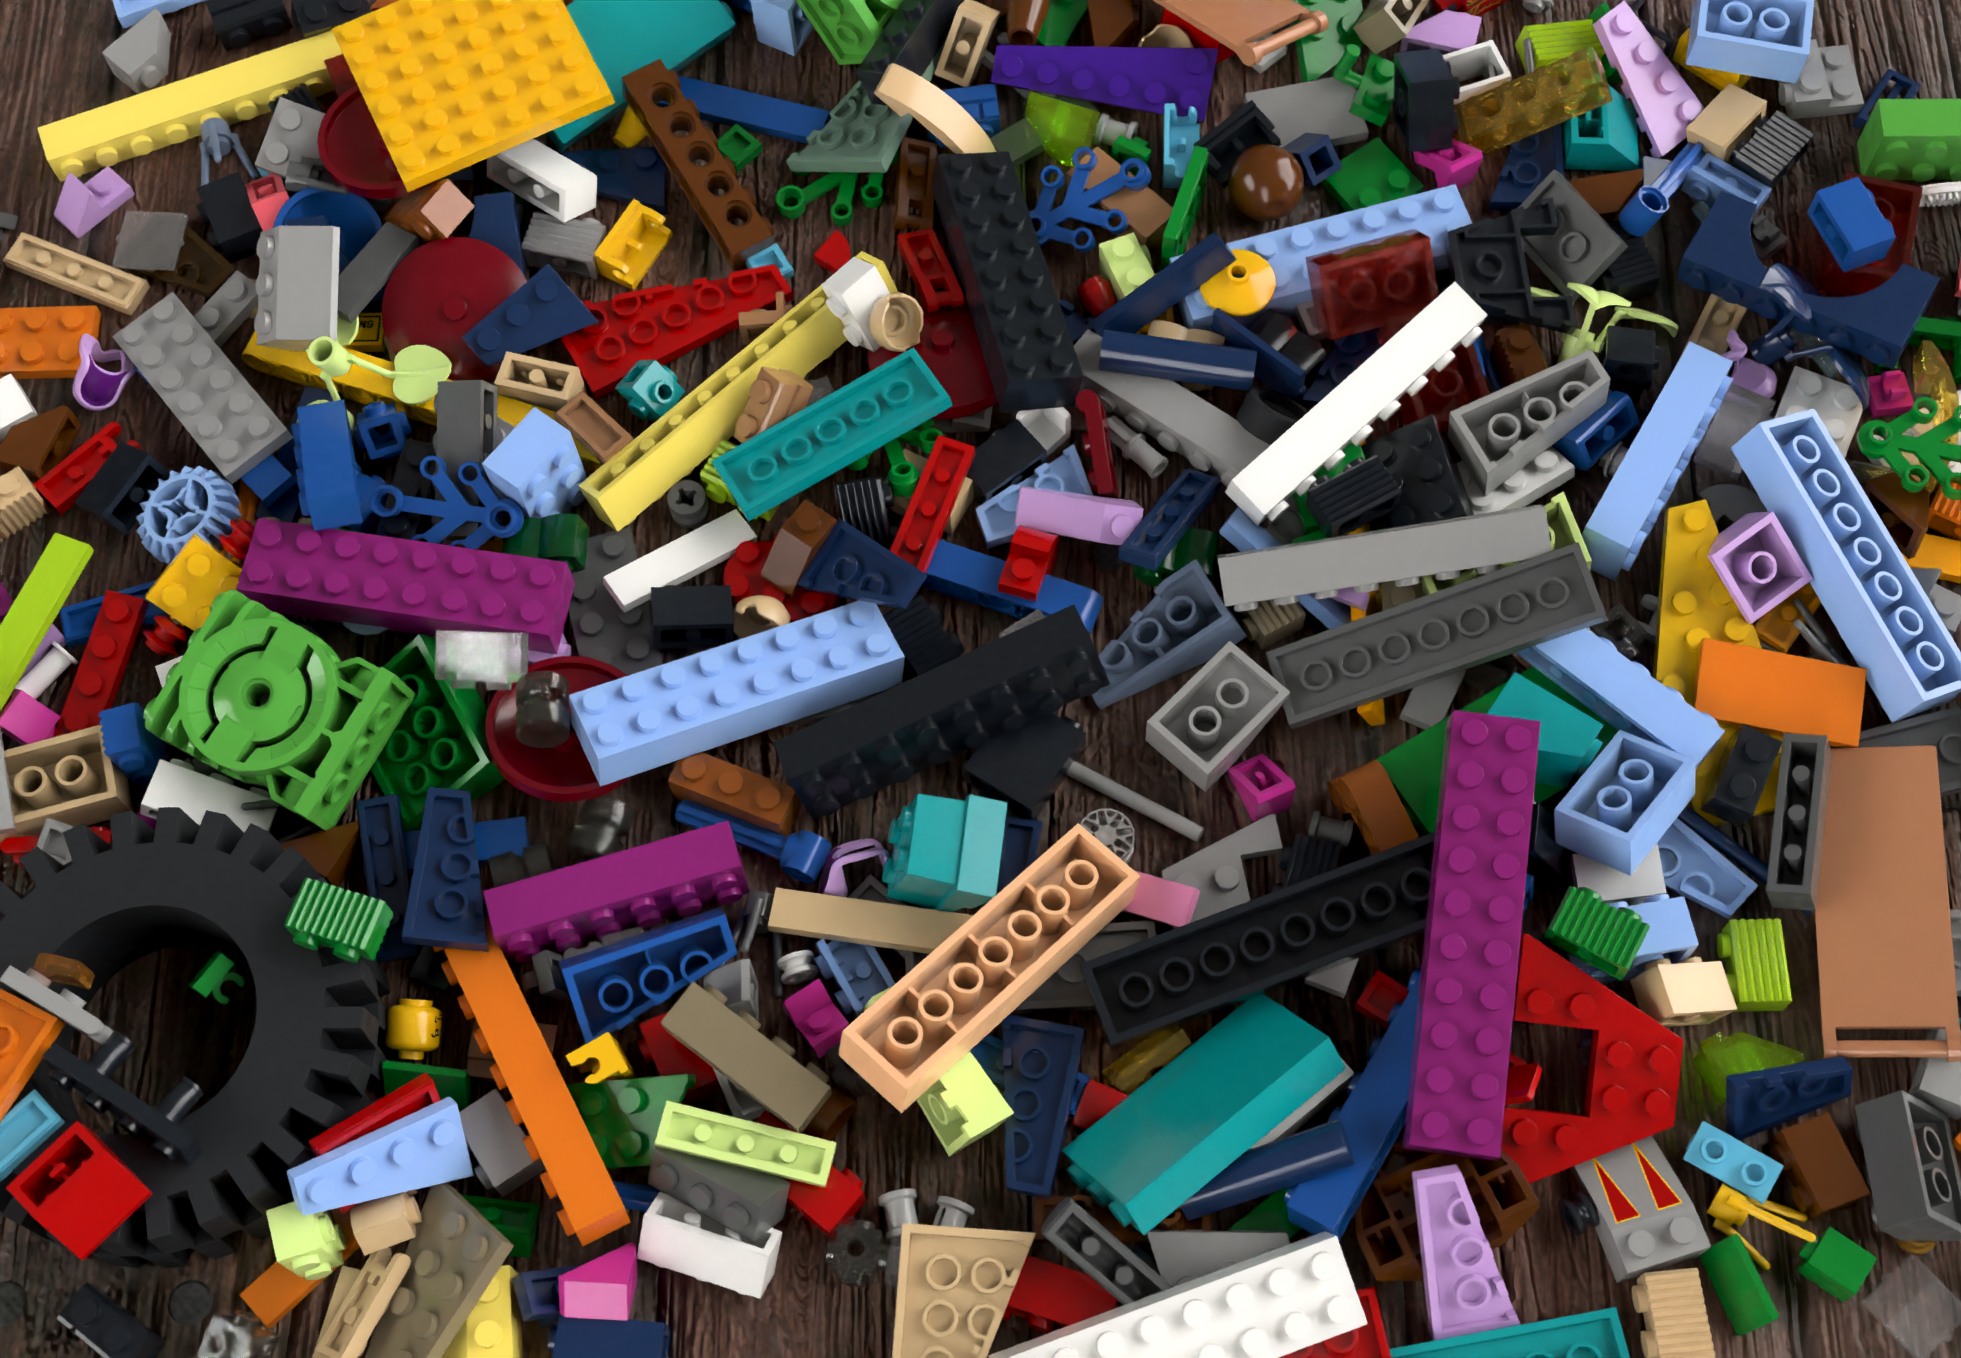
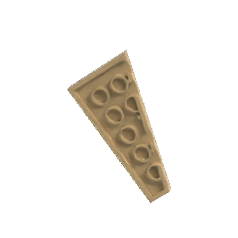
(954, 1289)

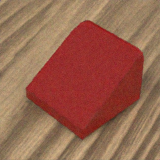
(1096, 1103)

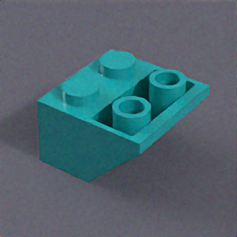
(1602, 137)

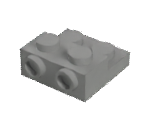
(1824, 86)

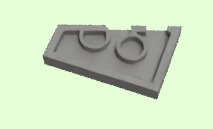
(1195, 1253)

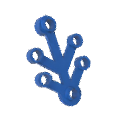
(1078, 204)
(456, 509)

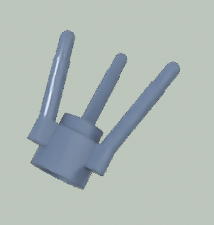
(218, 142)

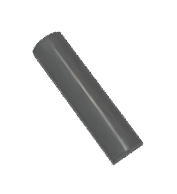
(1101, 1253)

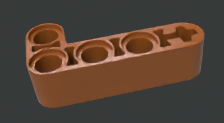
(1373, 805)

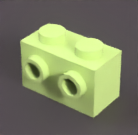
(1125, 264)
(306, 1243)

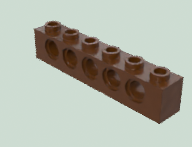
(656, 84)

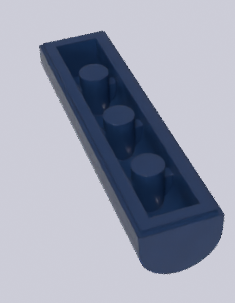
(1177, 360)
(1274, 1168)

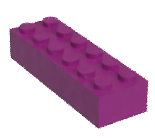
(617, 892)

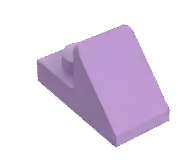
(87, 204)

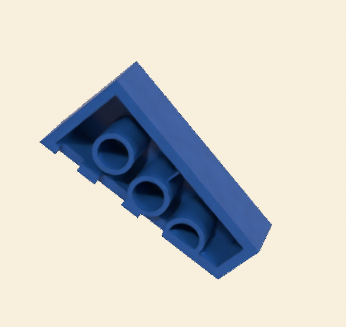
(643, 971)

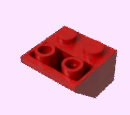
(79, 1190)

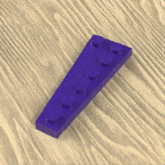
(1112, 76)

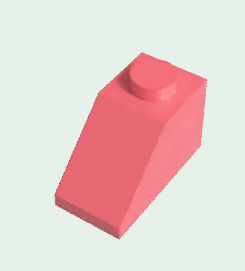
(267, 198)

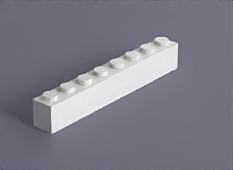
(1355, 404)

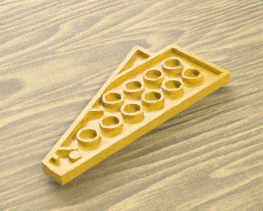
(1696, 607)

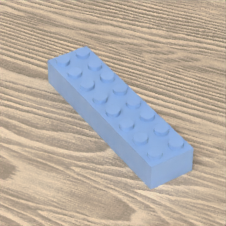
(1285, 249)
(1853, 563)
(735, 690)

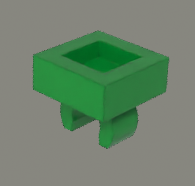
(1126, 149)
(213, 975)

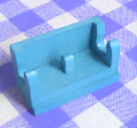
(1178, 142)

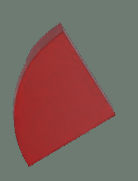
(833, 253)

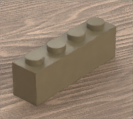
(747, 1057)

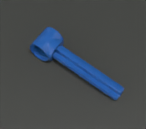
(1652, 201)
(799, 854)

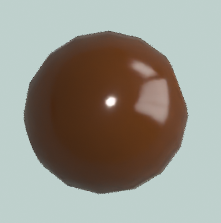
(1266, 182)

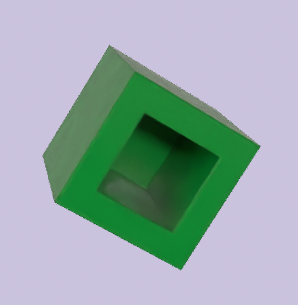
(1835, 1263)

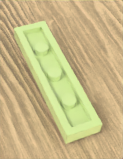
(746, 1144)

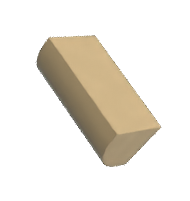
(1726, 121)

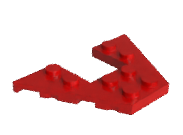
(1629, 1075)

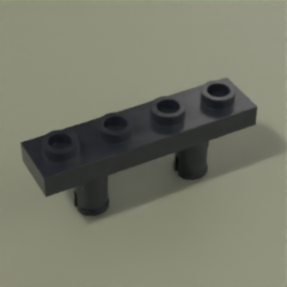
(134, 1115)

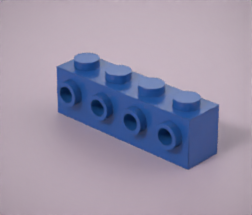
(326, 466)

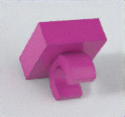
(1889, 394)

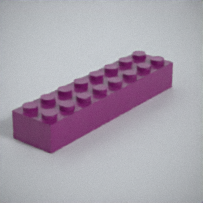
(405, 583)

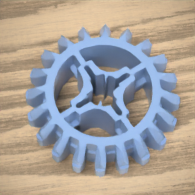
(186, 505)

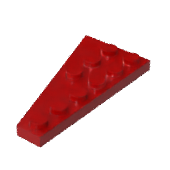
(666, 322)

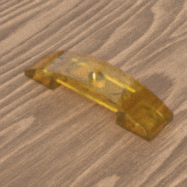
(1935, 378)

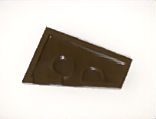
(197, 267)

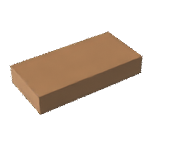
(593, 427)

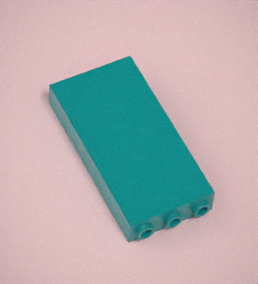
(634, 34)
(1201, 1112)

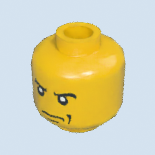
(413, 1028)

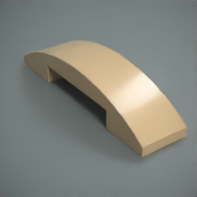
(934, 109)

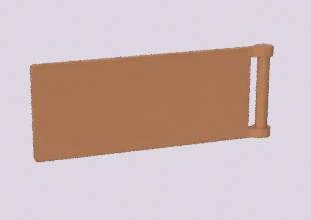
(1243, 21)
(1885, 906)

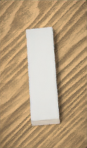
(678, 560)

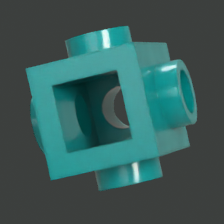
(650, 389)

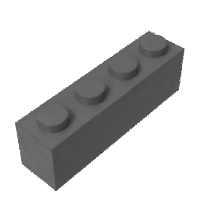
(464, 434)
(1799, 821)

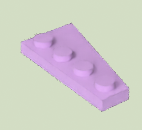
(1648, 78)
(1457, 1261)

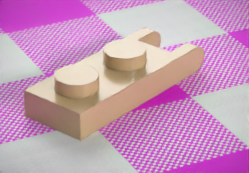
(364, 1305)

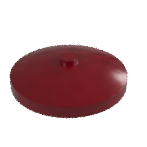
(356, 151)
(444, 294)
(955, 359)
(553, 772)

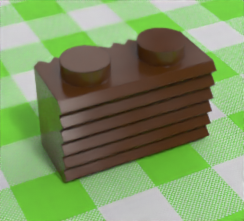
(1516, 354)

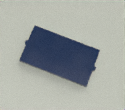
(1270, 365)

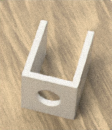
(1478, 61)

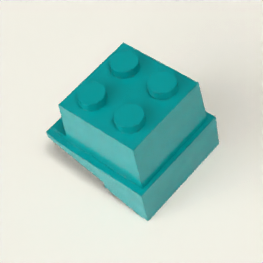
(946, 852)

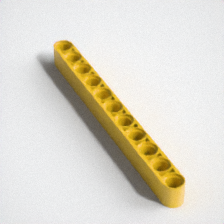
(369, 387)

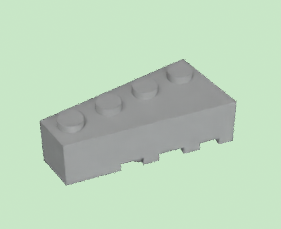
(1526, 418)

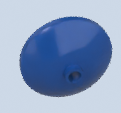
(350, 212)

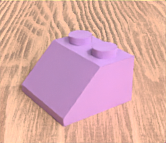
(1757, 564)

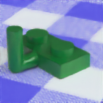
(1373, 87)

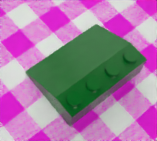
(436, 740)

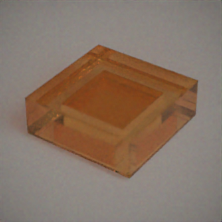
(64, 970)

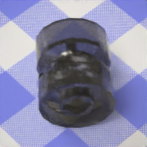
(542, 709)
(602, 826)
(532, 862)

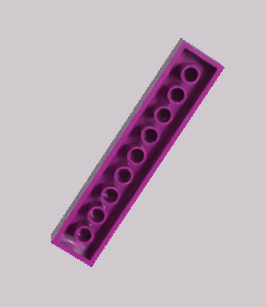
(1472, 936)

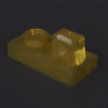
(1134, 1067)

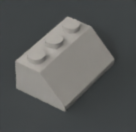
(297, 286)

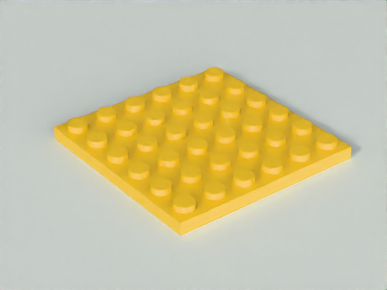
(468, 78)

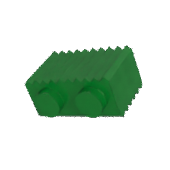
(338, 920)
(1596, 931)

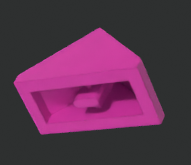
(1262, 787)
(601, 1287)

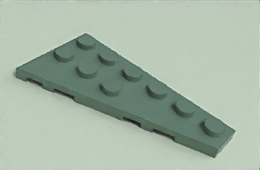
(857, 136)

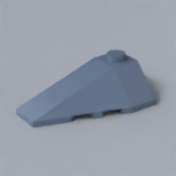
(1171, 635)

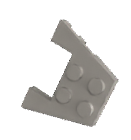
(1219, 868)

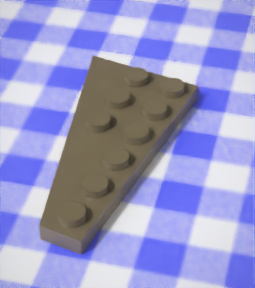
(448, 1272)

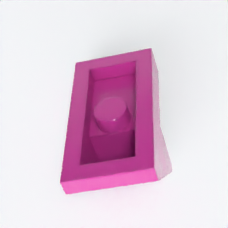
(1451, 165)
(816, 1017)

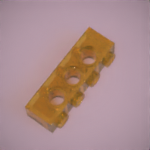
(1533, 102)

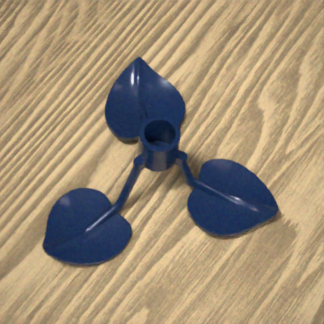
(1779, 341)

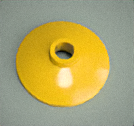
(1241, 295)

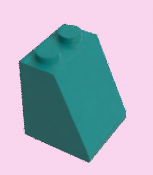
(1565, 736)

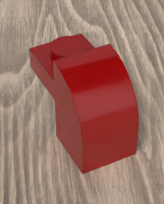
(1029, 560)

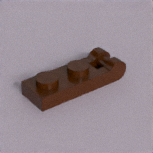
(913, 184)

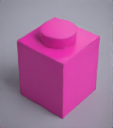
(27, 719)

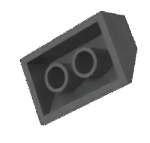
(1910, 1168)

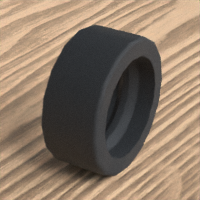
(1268, 414)

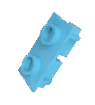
(1732, 1162)

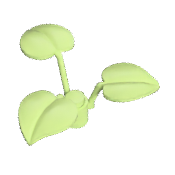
(1581, 339)
(415, 373)

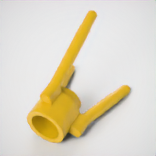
(1733, 1206)

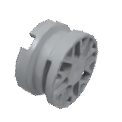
(1112, 832)

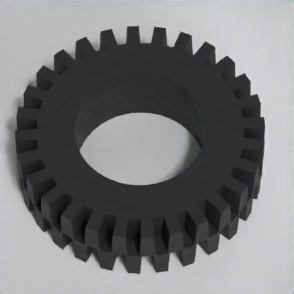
(309, 1037)

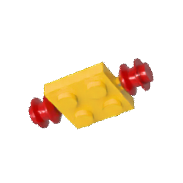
(193, 583)

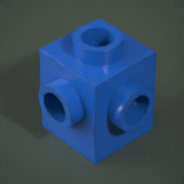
(381, 443)

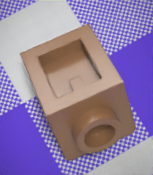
(759, 320)

